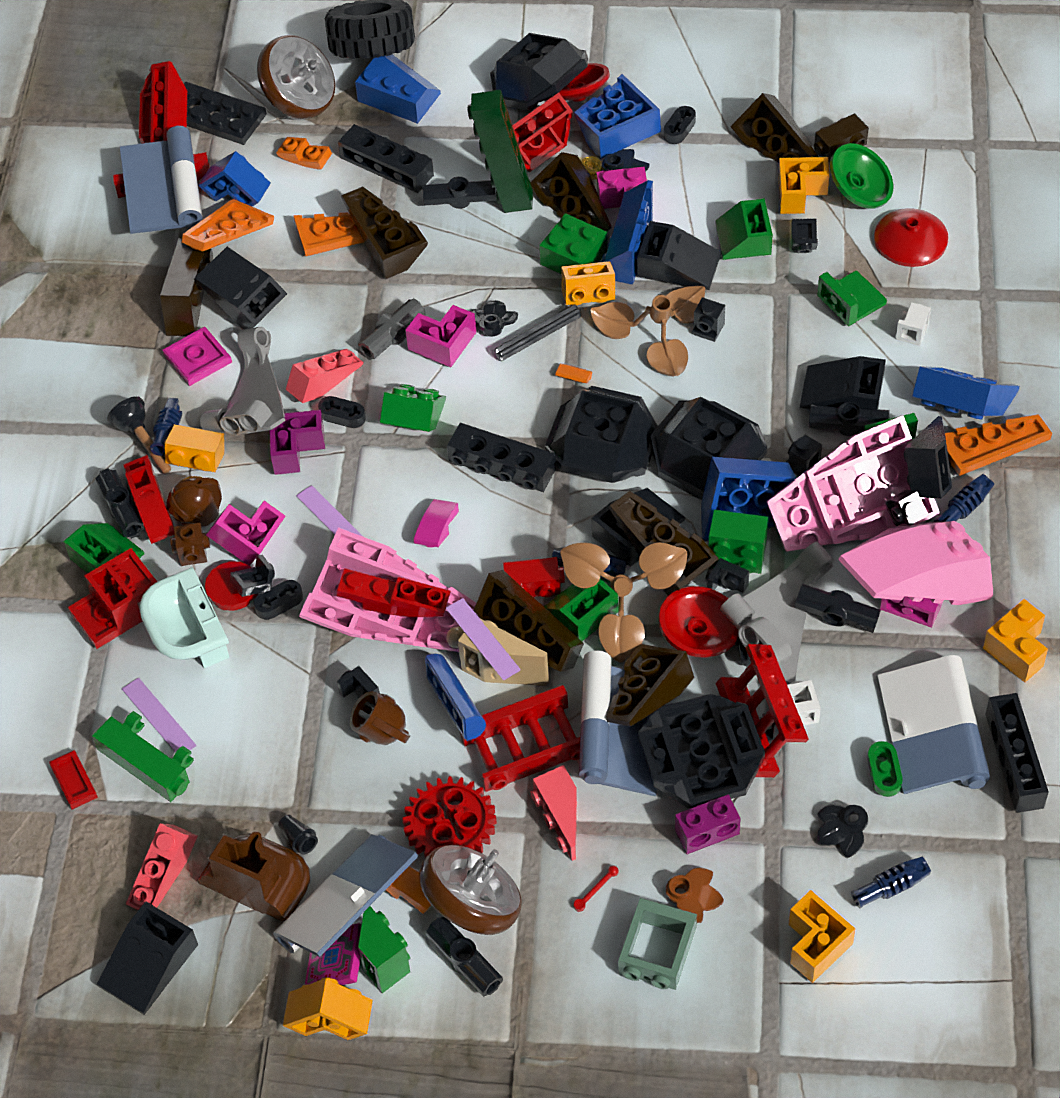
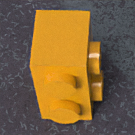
(588, 283)
(194, 448)

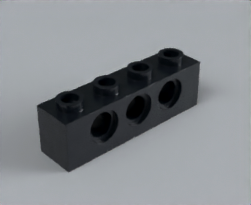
(386, 158)
(501, 457)
(1016, 753)

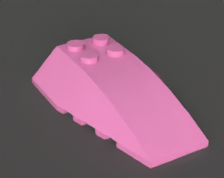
(847, 491)
(922, 563)
(349, 618)

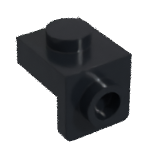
(804, 235)
(254, 579)

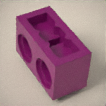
(707, 824)

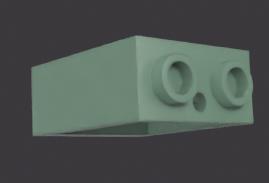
(665, 918)

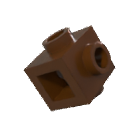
(190, 544)

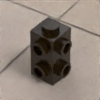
(842, 132)

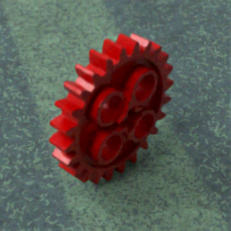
(473, 809)

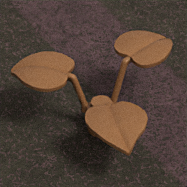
(666, 357)
(586, 563)

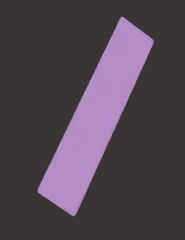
(325, 510)
(483, 639)
(158, 715)

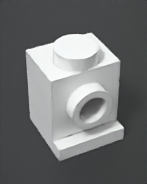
(913, 324)
(805, 701)

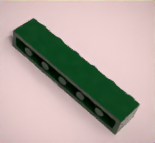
(501, 151)

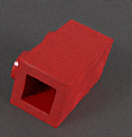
(537, 576)

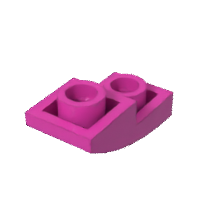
(434, 523)

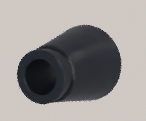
(298, 834)

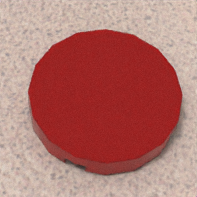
(220, 589)

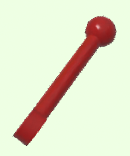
(579, 904)

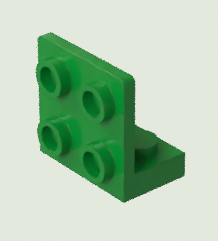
(850, 297)

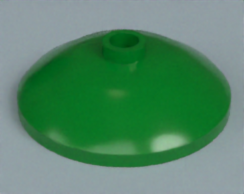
(861, 176)

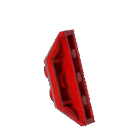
(161, 103)
(543, 131)

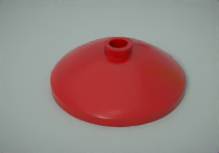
(586, 83)
(911, 237)
(699, 611)

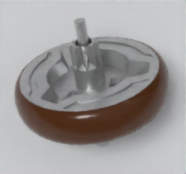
(288, 92)
(458, 879)

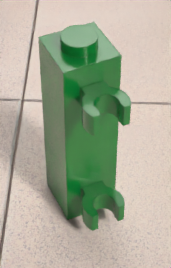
(141, 758)

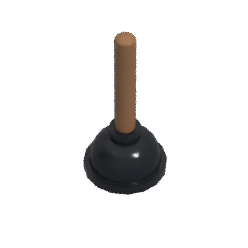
(129, 417)

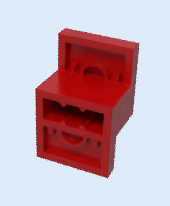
(112, 598)

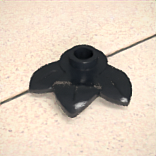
(623, 160)
(494, 317)
(841, 831)

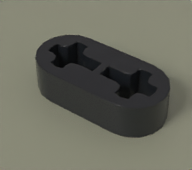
(684, 127)
(341, 412)
(278, 599)

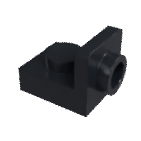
(729, 575)
(356, 681)

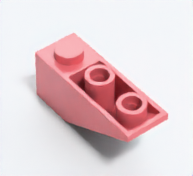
(319, 375)
(558, 798)
(161, 865)

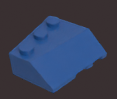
(395, 89)
(618, 118)
(629, 231)
(963, 392)
(742, 488)

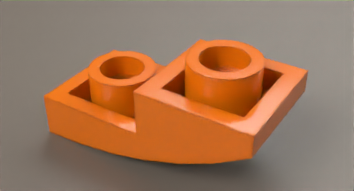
(300, 152)
(409, 888)

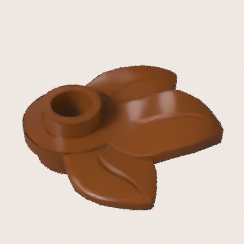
(698, 894)

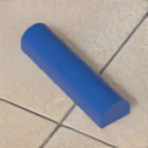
(454, 697)

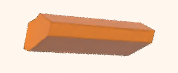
(574, 373)

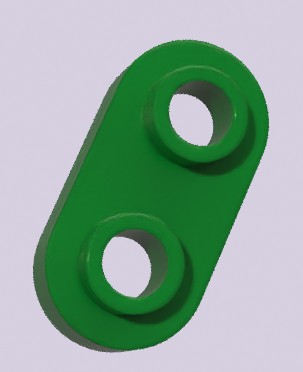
(886, 770)

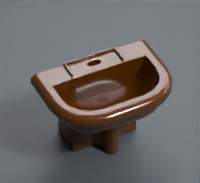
(257, 874)

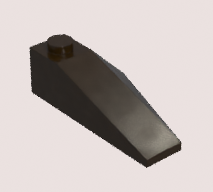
(772, 130)
(570, 190)
(386, 234)
(647, 526)
(649, 682)

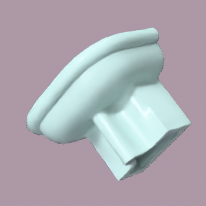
(183, 620)

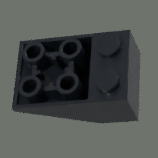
(676, 257)
(240, 288)
(843, 381)
(929, 462)
(610, 534)
(147, 957)

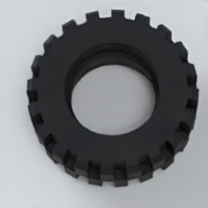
(369, 28)

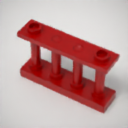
(778, 697)
(515, 715)

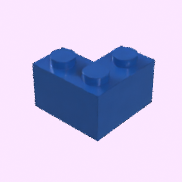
(235, 178)

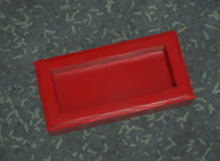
(73, 779)

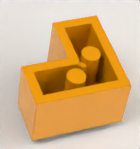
(801, 178)
(1014, 640)
(824, 936)
(328, 1008)

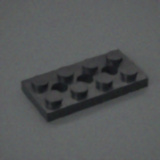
(228, 107)

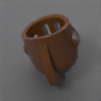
(195, 500)
(385, 719)

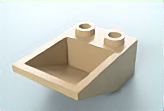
(529, 658)

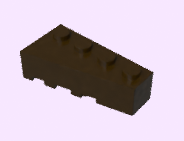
(180, 293)
(524, 617)

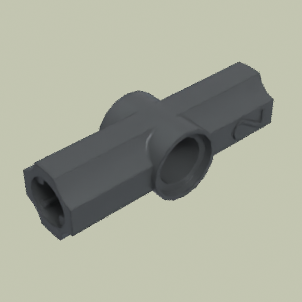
(390, 329)

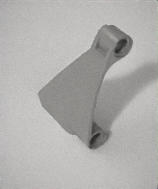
(257, 399)
(769, 612)

